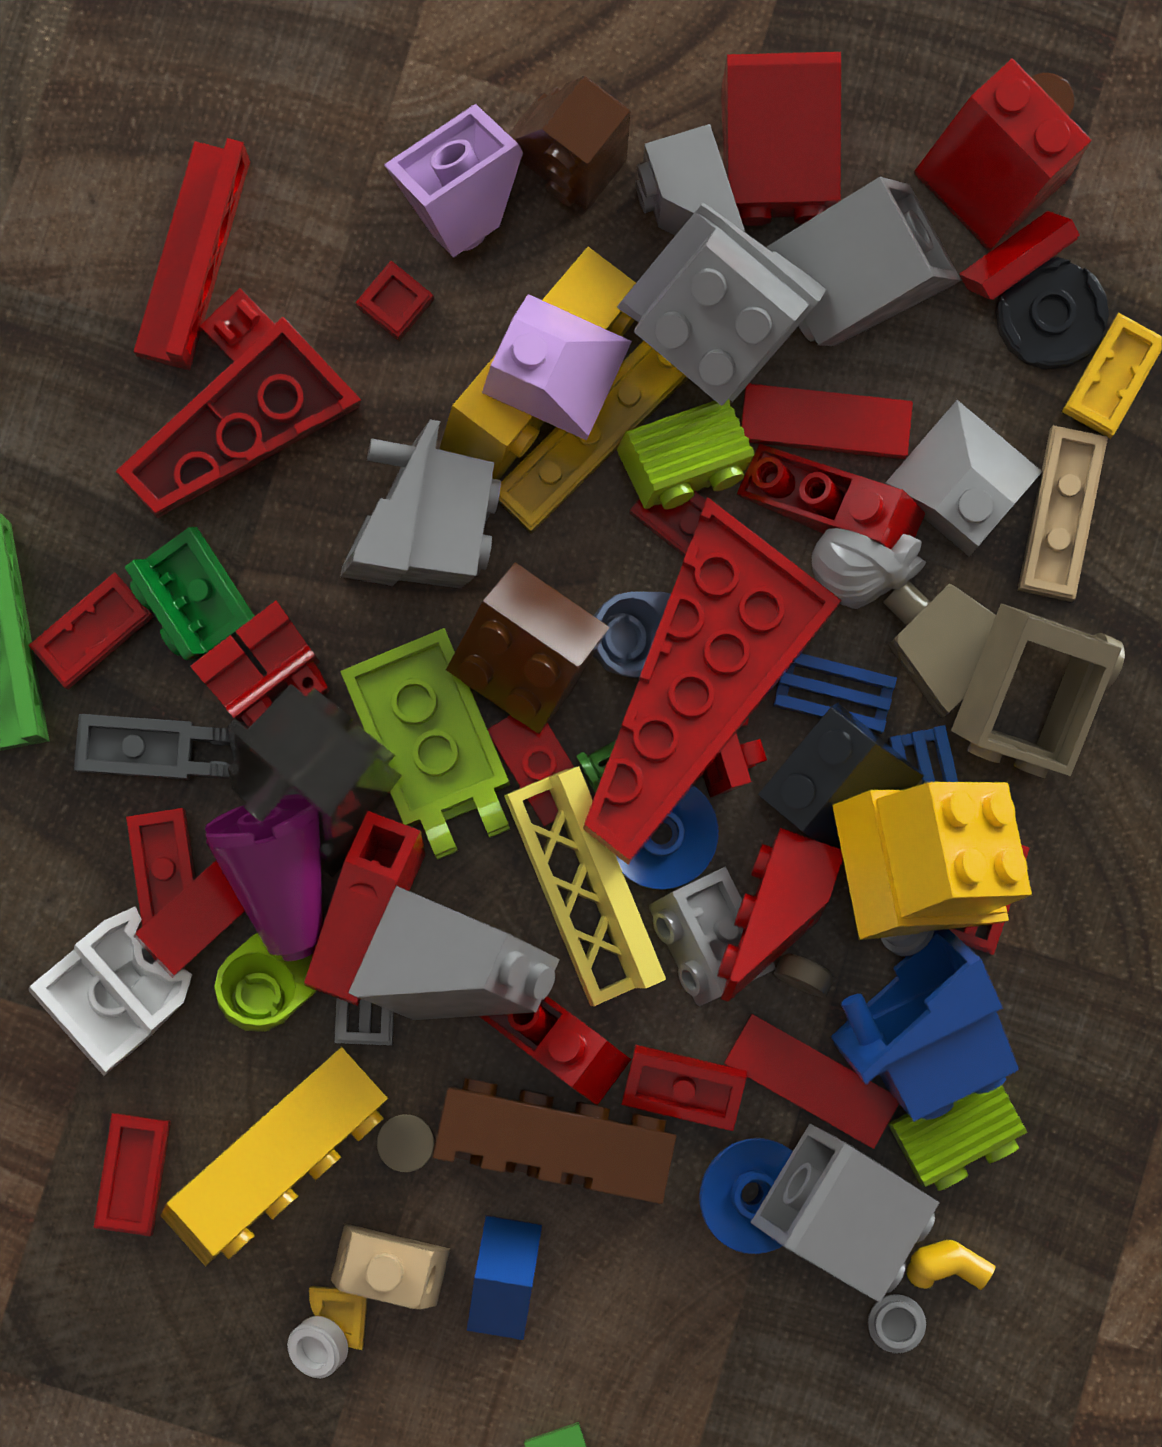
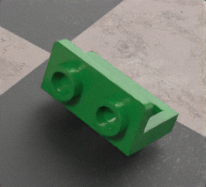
(189, 595)

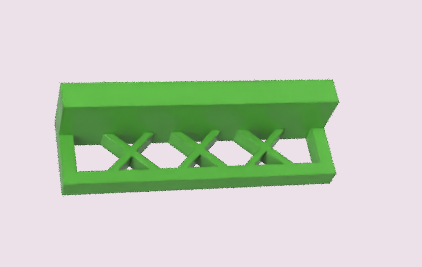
(20, 693)

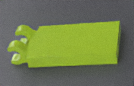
(436, 737)

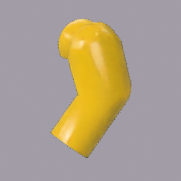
(947, 1259)

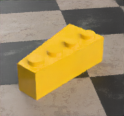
(500, 432)
(273, 1156)

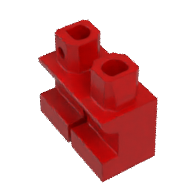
(280, 652)

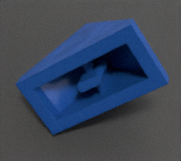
(504, 1277)

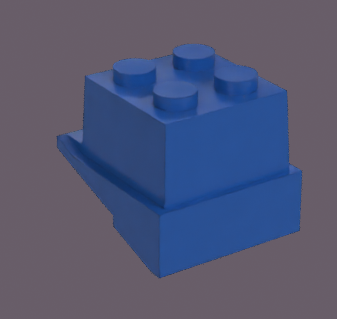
(930, 1030)

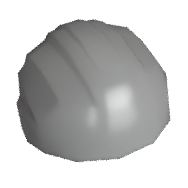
(861, 568)

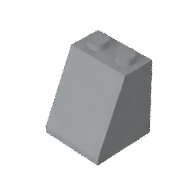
(871, 257)
(449, 965)
(846, 1213)

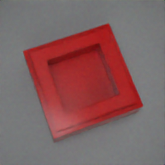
(395, 300)

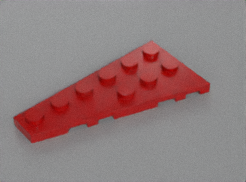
(717, 653)

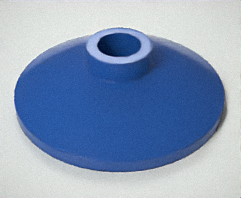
(686, 854)
(721, 1192)

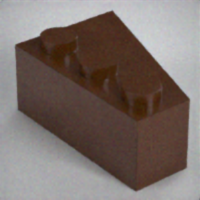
(574, 140)

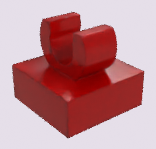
(236, 325)
(731, 766)

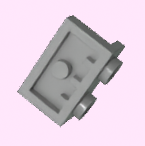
(697, 929)

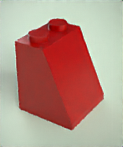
(782, 134)
(1002, 155)

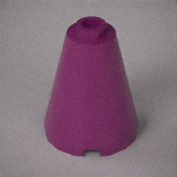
(274, 872)

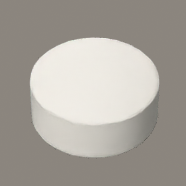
(317, 1347)

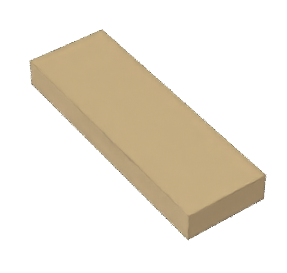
(1062, 513)

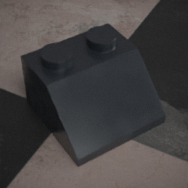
(833, 765)

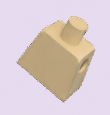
(389, 1268)

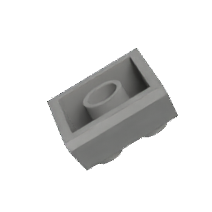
(682, 175)

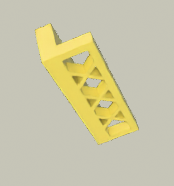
(604, 879)

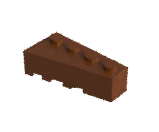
(555, 1142)

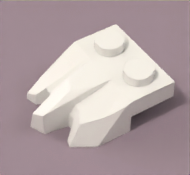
(110, 992)

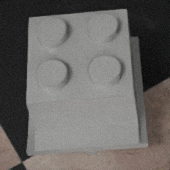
(719, 304)
(430, 518)

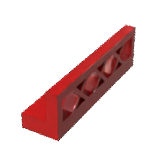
(192, 253)

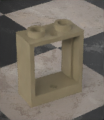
(1072, 708)

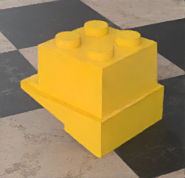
(931, 857)

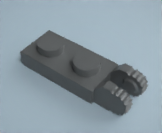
(145, 747)

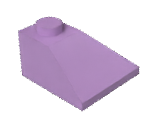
(459, 178)
(555, 366)

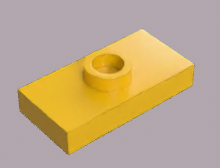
(1114, 376)

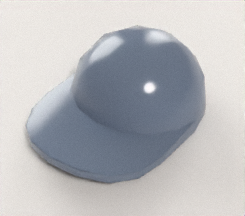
(632, 625)

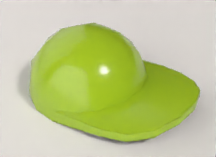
(260, 988)

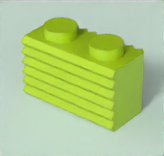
(686, 454)
(971, 1129)

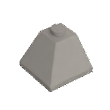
(964, 477)

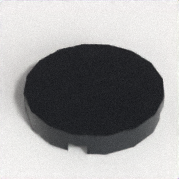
(1053, 315)

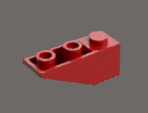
(829, 497)
(378, 861)
(789, 900)
(564, 1047)

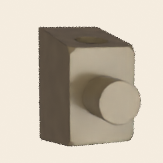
(939, 641)

